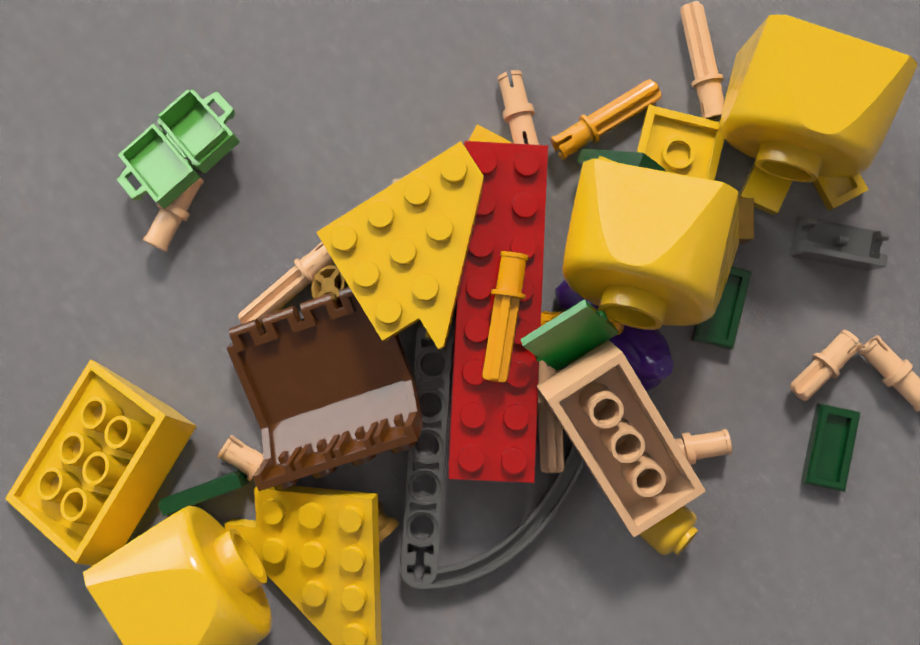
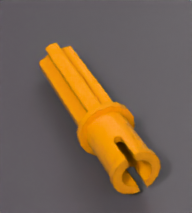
(605, 119)
(504, 316)

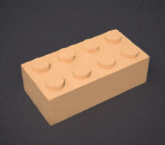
(621, 437)

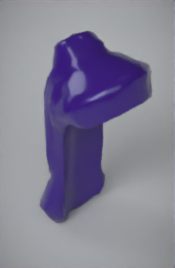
(644, 349)

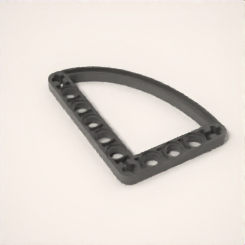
(431, 506)

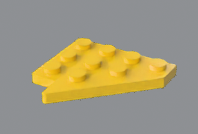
(410, 245)
(322, 556)

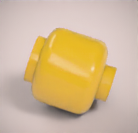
(672, 532)

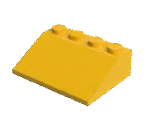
(99, 465)

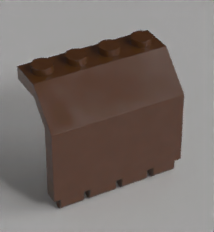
(324, 389)

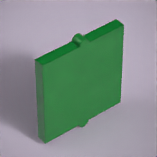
(569, 335)

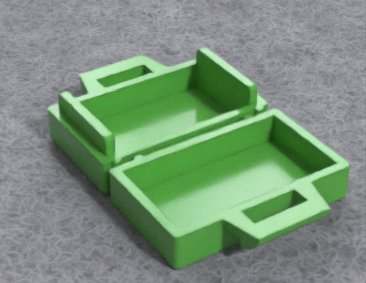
(160, 157)

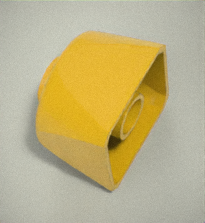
(812, 99)
(650, 244)
(184, 585)

